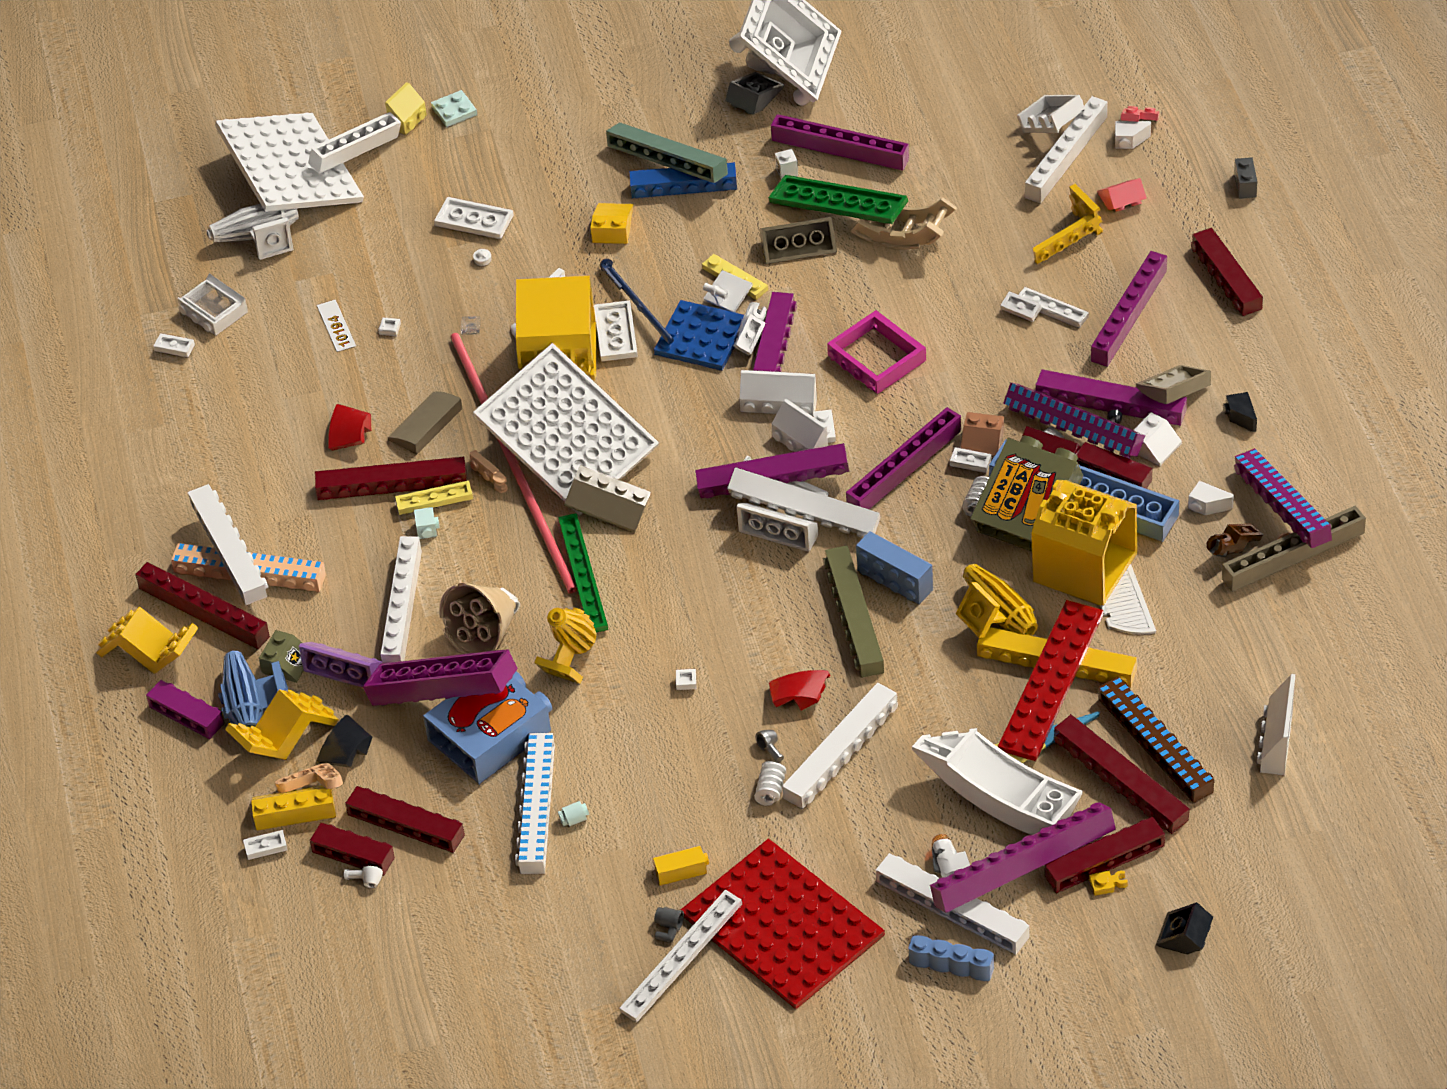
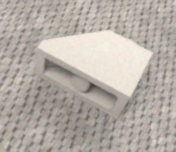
(1131, 133)
(1209, 499)

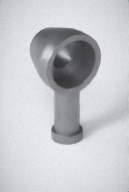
(766, 741)

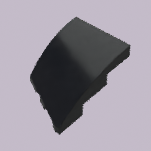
(344, 742)

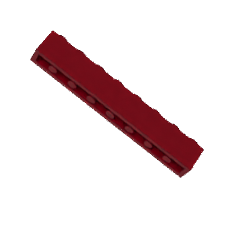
(389, 478)
(202, 605)
(1121, 774)

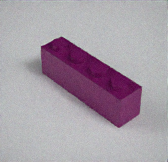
(185, 709)

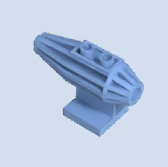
(243, 694)

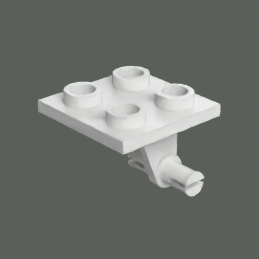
(727, 291)

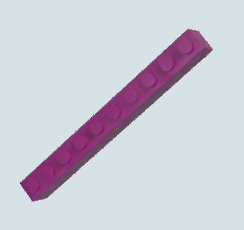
(1022, 857)

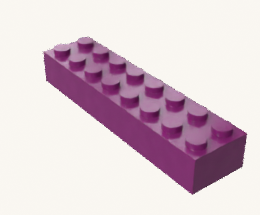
(440, 677)

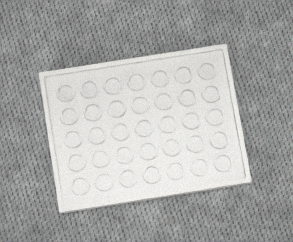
(275, 162)
(563, 420)

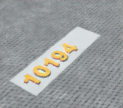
(336, 325)

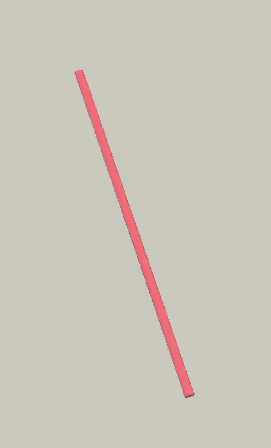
(517, 471)

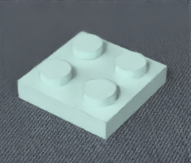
(454, 108)

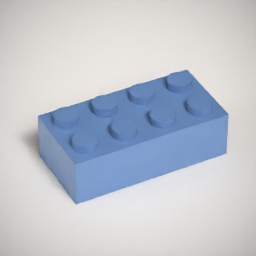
(894, 567)

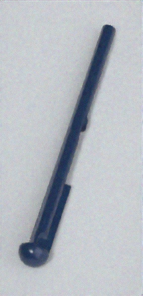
(606, 266)

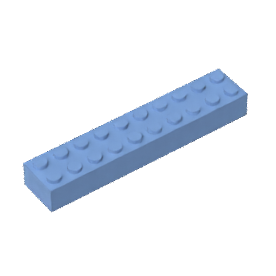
(1154, 510)

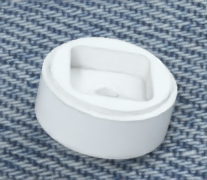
(482, 257)

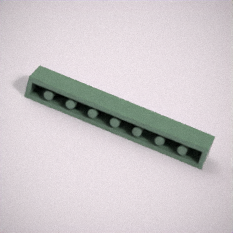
(667, 152)

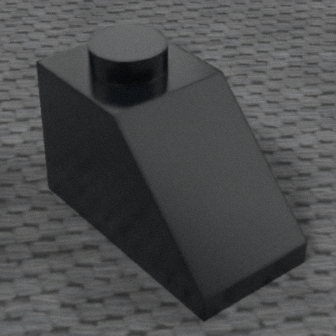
(1241, 411)

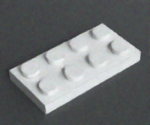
(473, 218)
(615, 331)

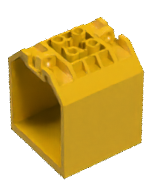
(556, 313)
(1083, 541)

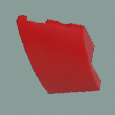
(348, 427)
(801, 686)

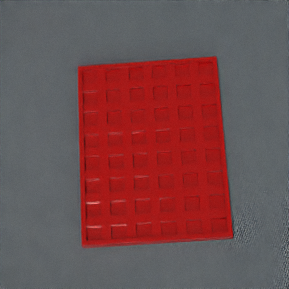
(790, 923)

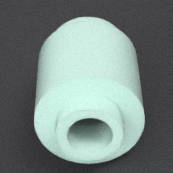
(573, 814)

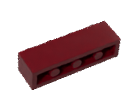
(1114, 465)
(351, 848)

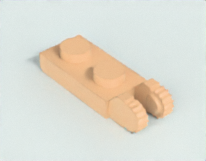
(488, 471)

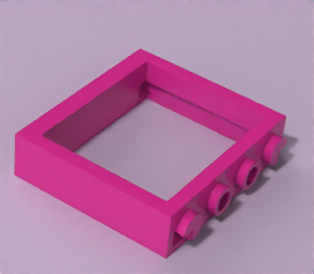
(914, 349)

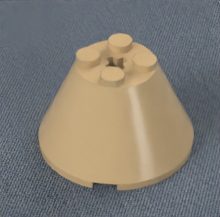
(475, 616)

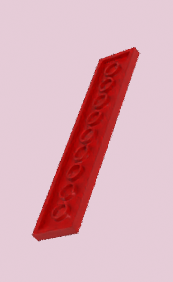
(1050, 680)

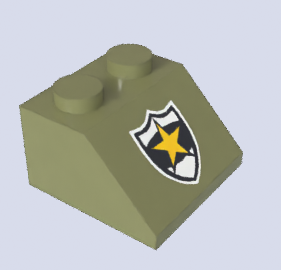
(285, 649)

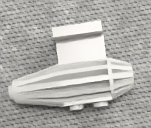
(266, 228)

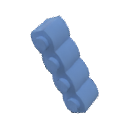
(956, 958)

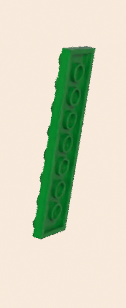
(838, 199)

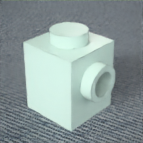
(426, 523)

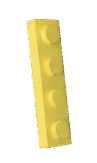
(715, 265)
(434, 497)

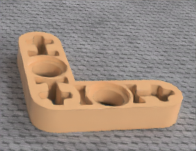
(323, 773)

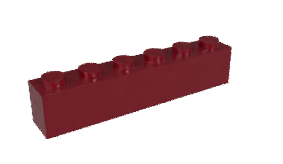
(1227, 271)
(405, 819)
(1104, 854)

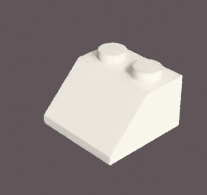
(1159, 439)

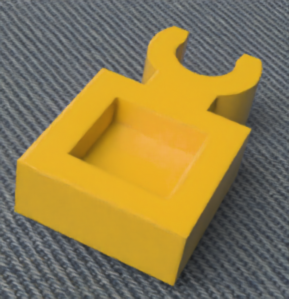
(1105, 882)

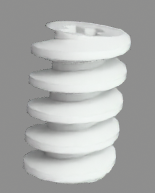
(974, 494)
(770, 783)

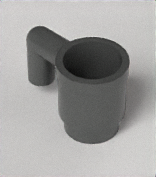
(668, 918)

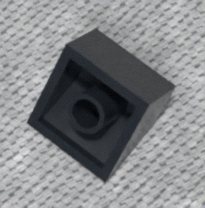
(1185, 929)

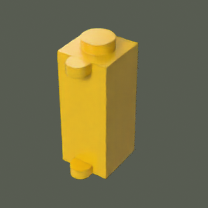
(680, 865)

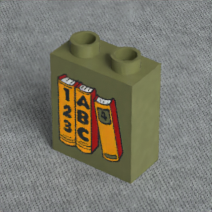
(1018, 487)

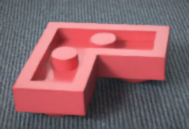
(1132, 113)

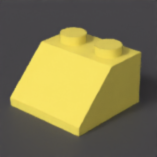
(406, 107)

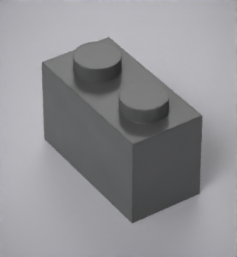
(1245, 178)

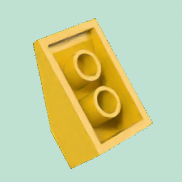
(611, 223)

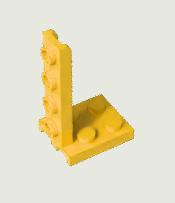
(1089, 222)

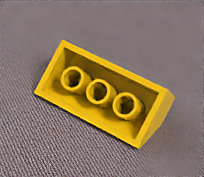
(293, 807)

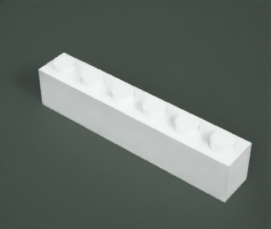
(354, 142)

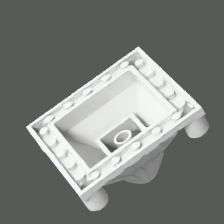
(790, 42)

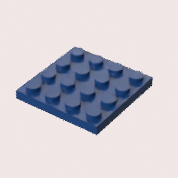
(700, 335)

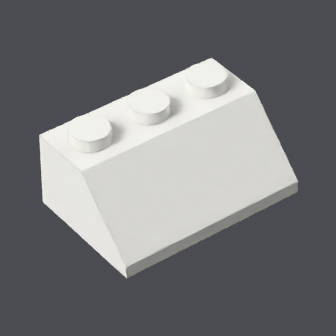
(798, 428)

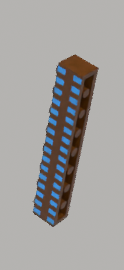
(1156, 739)

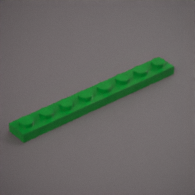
(582, 571)

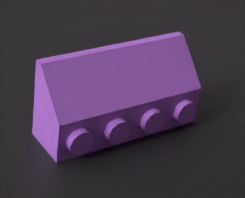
(337, 664)

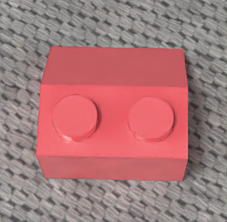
(1123, 194)

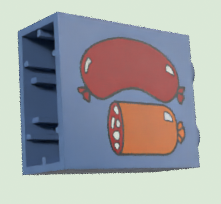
(489, 728)

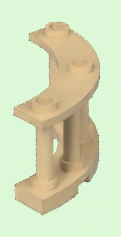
(907, 239)

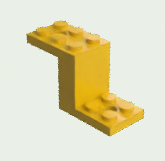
(146, 639)
(282, 724)

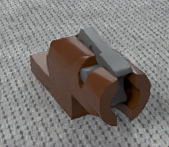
(1233, 539)

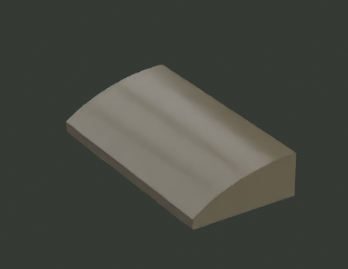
(1175, 383)
(426, 421)

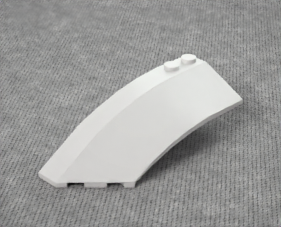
(997, 780)

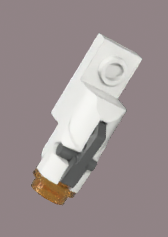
(945, 857)

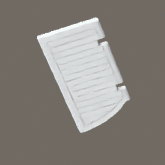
(1128, 608)

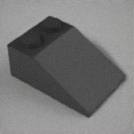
(752, 92)

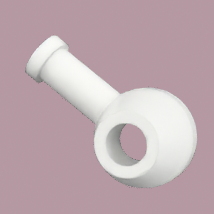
(370, 874)

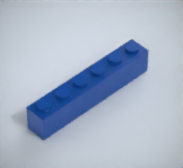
(674, 182)

